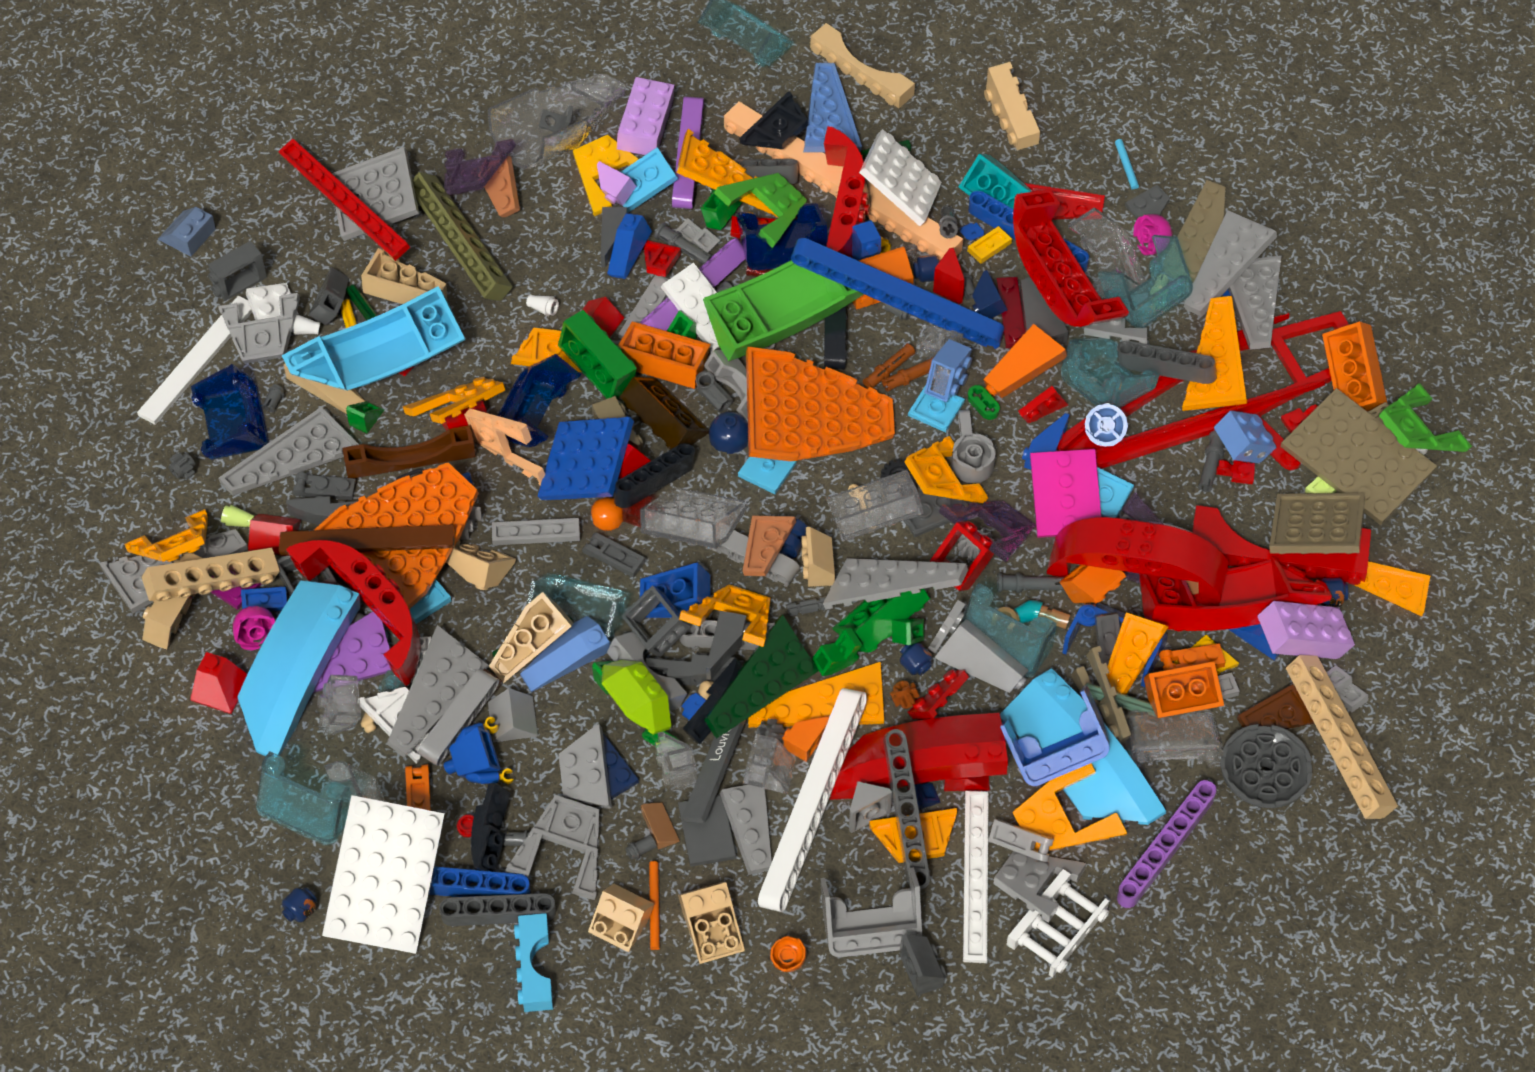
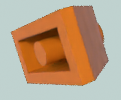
(805, 737)

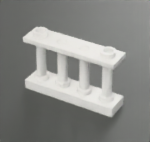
(1034, 920)

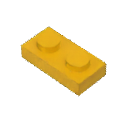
(989, 245)

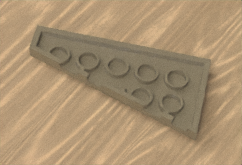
(1202, 226)

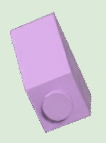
(614, 184)

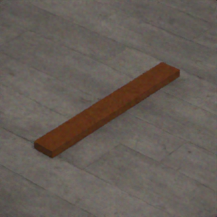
(377, 538)

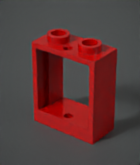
(983, 542)

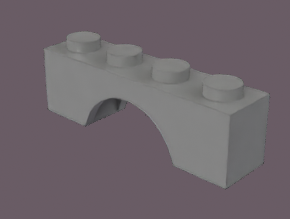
(730, 373)
(632, 649)

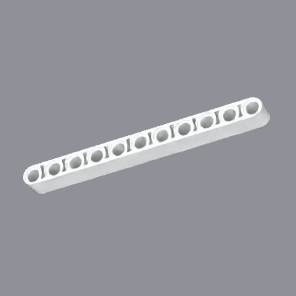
(812, 800)

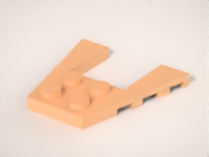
(490, 433)

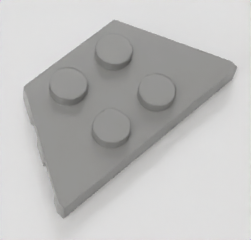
(585, 770)

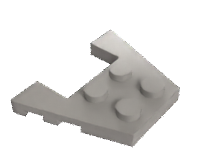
(1116, 329)
(264, 337)
(1026, 878)

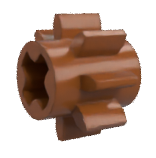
(904, 694)

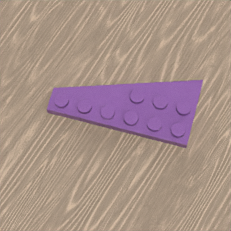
(359, 652)

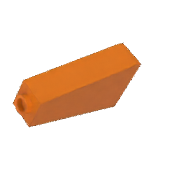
(1025, 360)

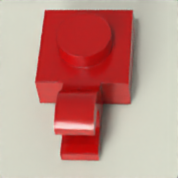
(1295, 418)
(1239, 471)

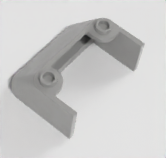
(871, 929)

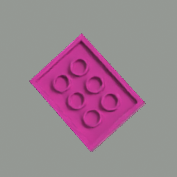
(1064, 489)

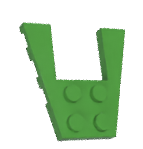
(775, 194)
(1412, 431)

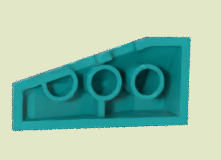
(993, 179)

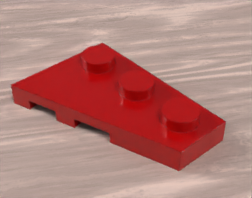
(925, 706)

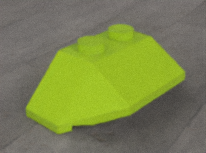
(637, 694)

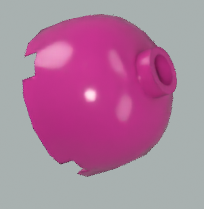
(1148, 226)
(252, 625)

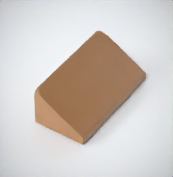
(659, 824)

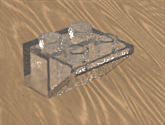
(339, 704)
(676, 762)
(769, 765)

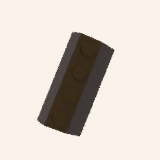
(663, 412)

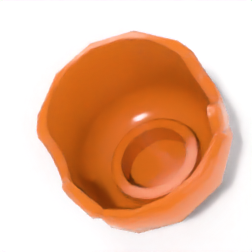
(606, 514)
(786, 949)

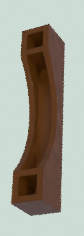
(370, 460)

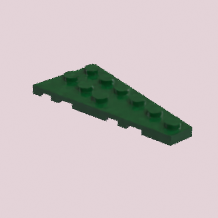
(763, 678)

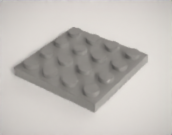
(383, 186)

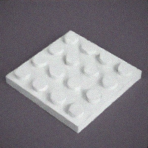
(900, 177)

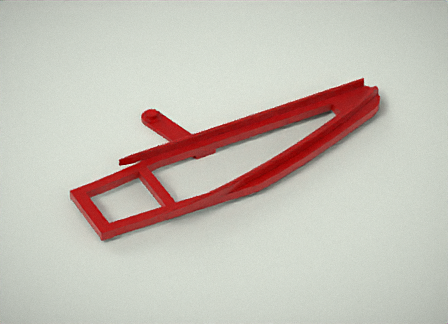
(1203, 424)

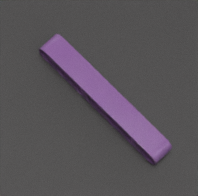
(691, 119)
(714, 271)
(1164, 853)

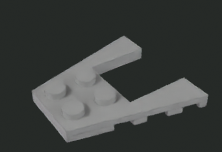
(570, 826)

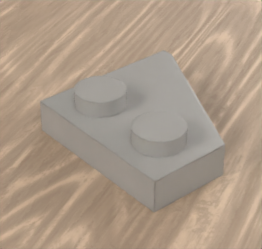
(949, 625)

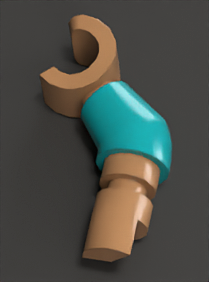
(1032, 609)

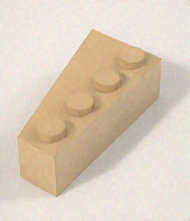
(396, 280)

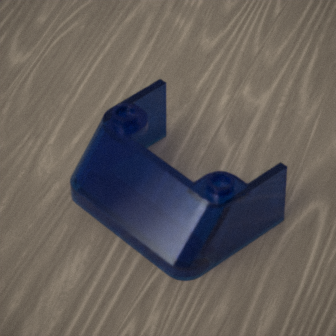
(534, 392)

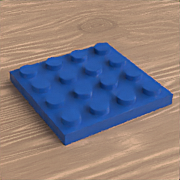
(585, 459)

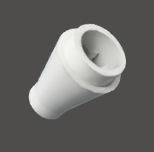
(544, 304)
(305, 326)

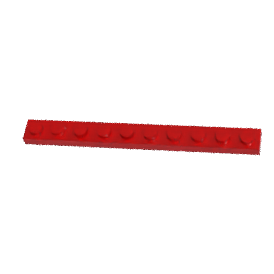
(344, 199)

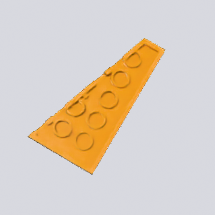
(713, 168)
(1221, 342)
(820, 697)

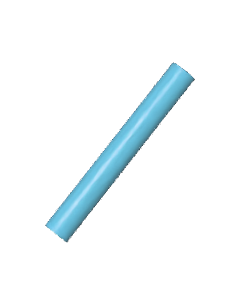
(1126, 164)

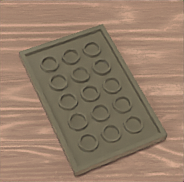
(1358, 455)

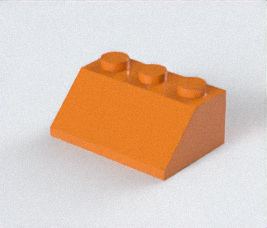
(891, 262)
(1184, 690)

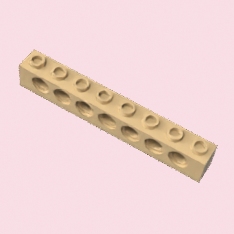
(1341, 737)

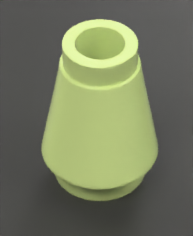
(236, 517)

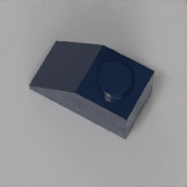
(987, 298)

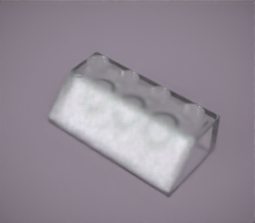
(874, 505)

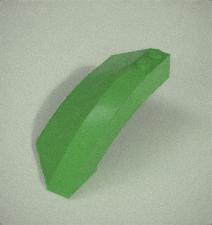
(773, 307)

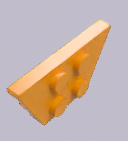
(539, 346)
(935, 828)

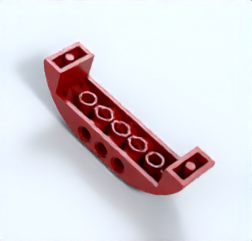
(852, 193)
(1055, 267)
(1141, 550)
(374, 589)

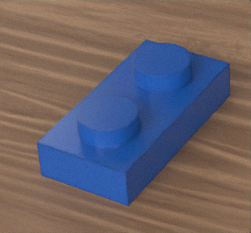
(270, 598)

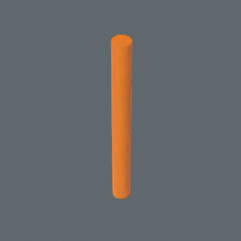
(654, 898)

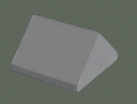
(513, 715)
(868, 804)

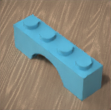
(536, 989)

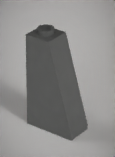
(1038, 312)

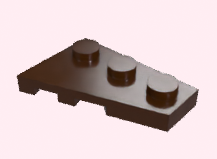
(1281, 709)

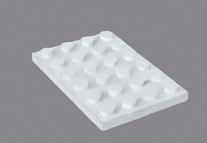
(383, 874)

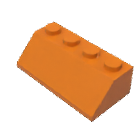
(664, 354)
(1355, 364)

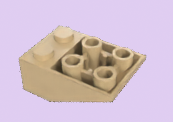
(711, 922)

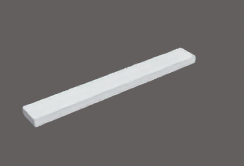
(190, 366)
(975, 877)

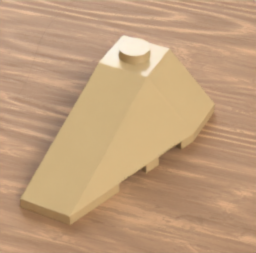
(332, 395)
(480, 567)
(534, 630)

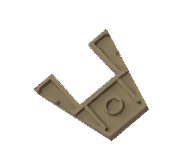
(1111, 714)

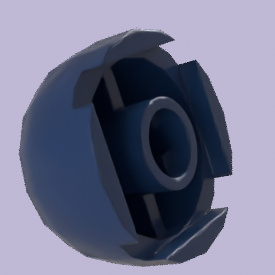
(729, 432)

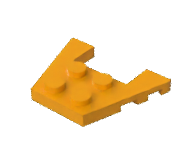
(937, 477)

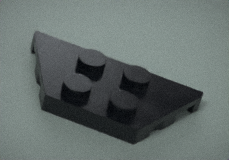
(777, 125)

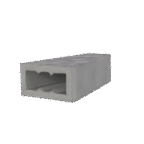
(982, 658)

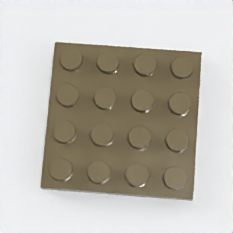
(1317, 523)

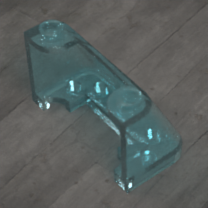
(1099, 378)
(1025, 643)
(300, 808)

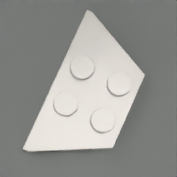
(385, 710)

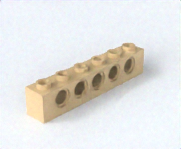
(261, 560)

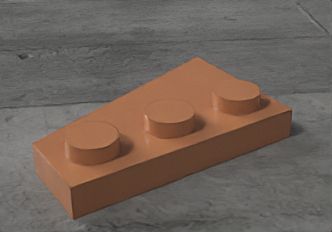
(503, 189)
(764, 542)

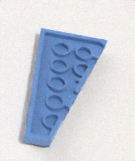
(828, 108)

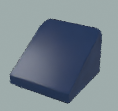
(926, 795)

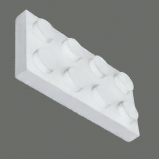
(687, 294)

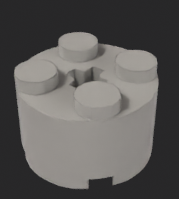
(973, 458)

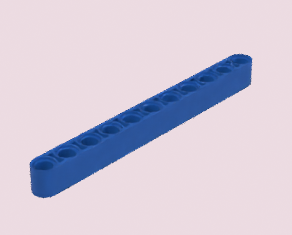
(896, 293)

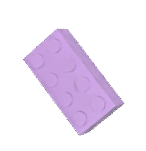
(645, 116)
(1305, 630)

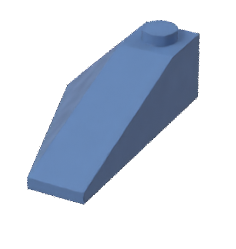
(571, 650)

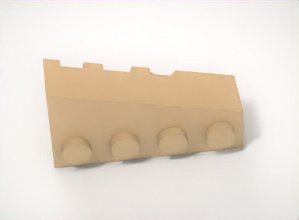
(1011, 107)
(165, 616)

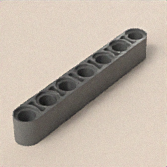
(908, 797)

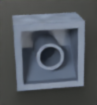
(189, 230)

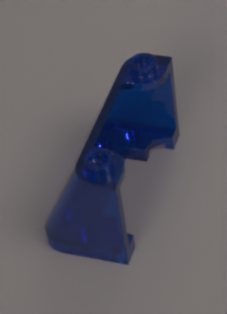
(761, 255)
(231, 413)

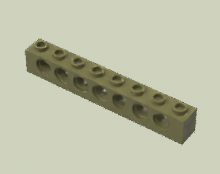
(460, 237)

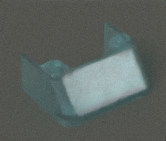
(745, 30)
(1165, 289)
(583, 599)

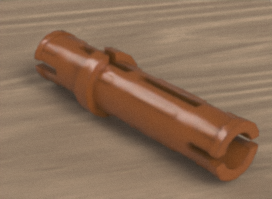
(905, 353)
(904, 377)

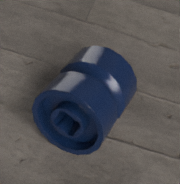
(794, 540)

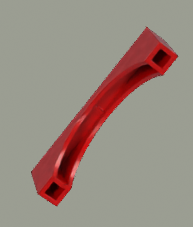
(1239, 552)

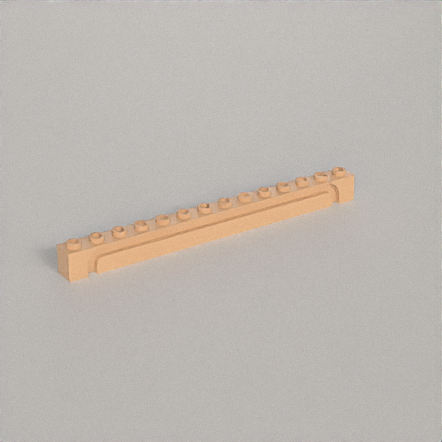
(815, 169)

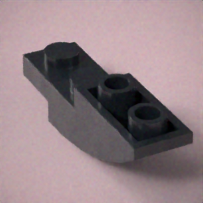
(696, 726)
(486, 827)

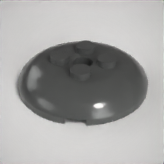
(1269, 748)

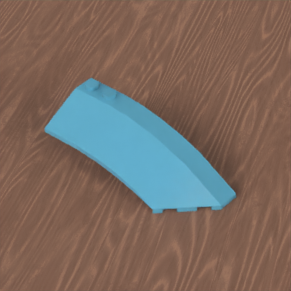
(379, 344)
(294, 661)
(1050, 714)

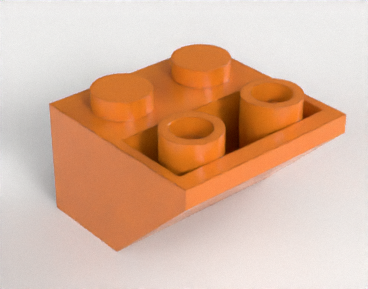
(1091, 583)

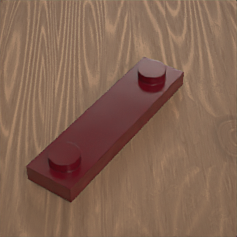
(1013, 317)

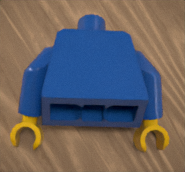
(475, 755)

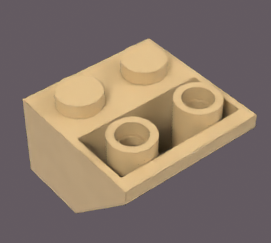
(817, 558)
(620, 917)

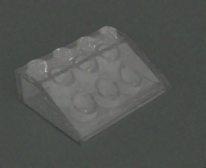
(692, 517)

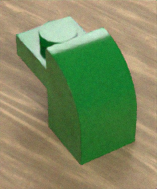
(838, 655)

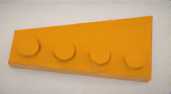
(1397, 586)
(1132, 650)

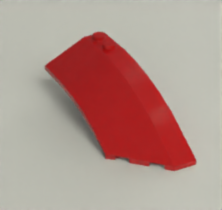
(1244, 597)
(937, 751)

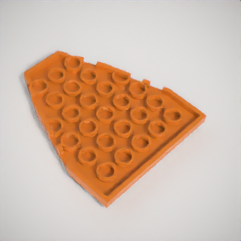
(809, 410)
(427, 499)

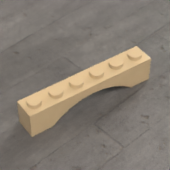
(893, 87)

